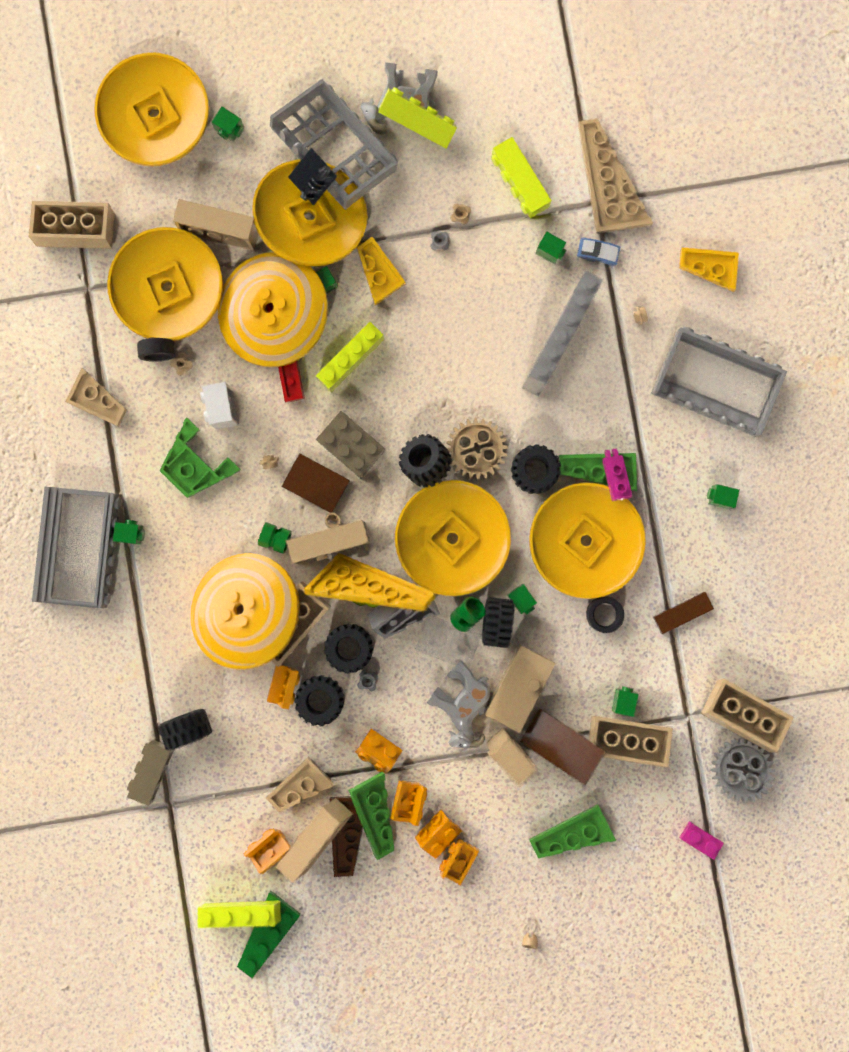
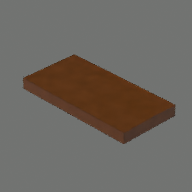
(563, 746)

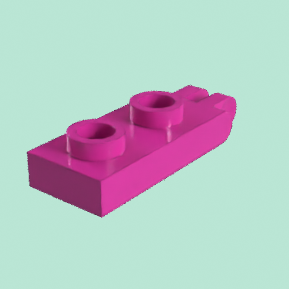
(616, 475)

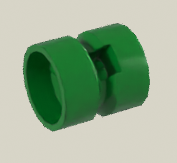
(274, 537)
(467, 614)

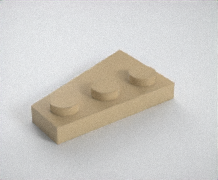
(95, 399)
(299, 785)

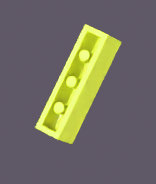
(417, 118)
(520, 177)
(350, 357)
(239, 914)

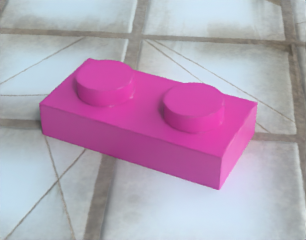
(701, 840)

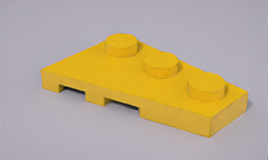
(711, 265)
(379, 271)

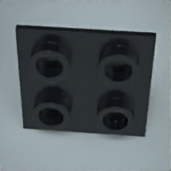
(312, 177)

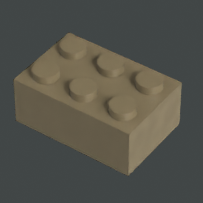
(350, 444)

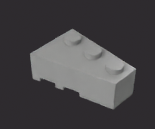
(392, 620)

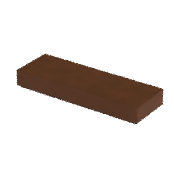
(683, 613)

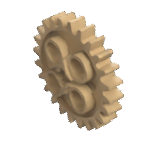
(471, 433)

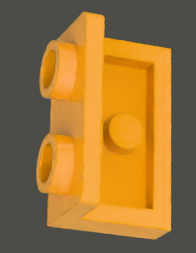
(283, 686)
(378, 751)
(409, 802)
(437, 834)
(268, 850)
(459, 861)

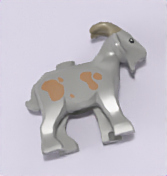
(394, 79)
(465, 706)

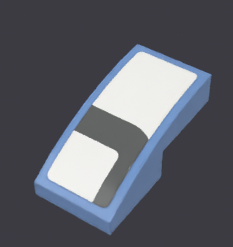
(598, 250)

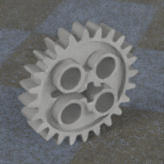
(739, 787)

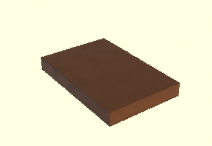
(315, 483)

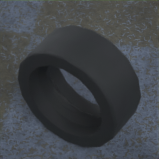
(156, 349)
(619, 614)

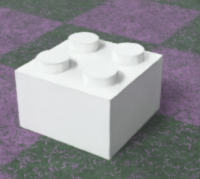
(219, 405)

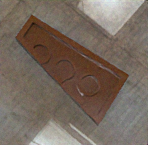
(347, 841)

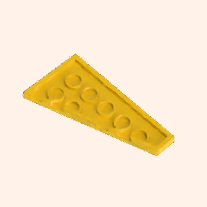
(358, 582)

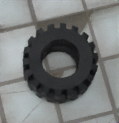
(419, 449)
(547, 457)
(498, 622)
(337, 660)
(319, 717)
(185, 729)

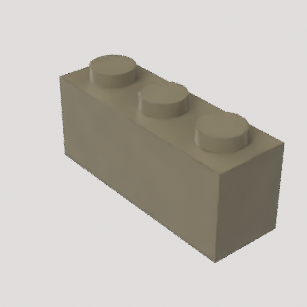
(149, 772)

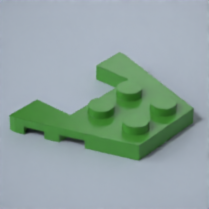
(188, 470)

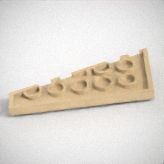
(610, 188)

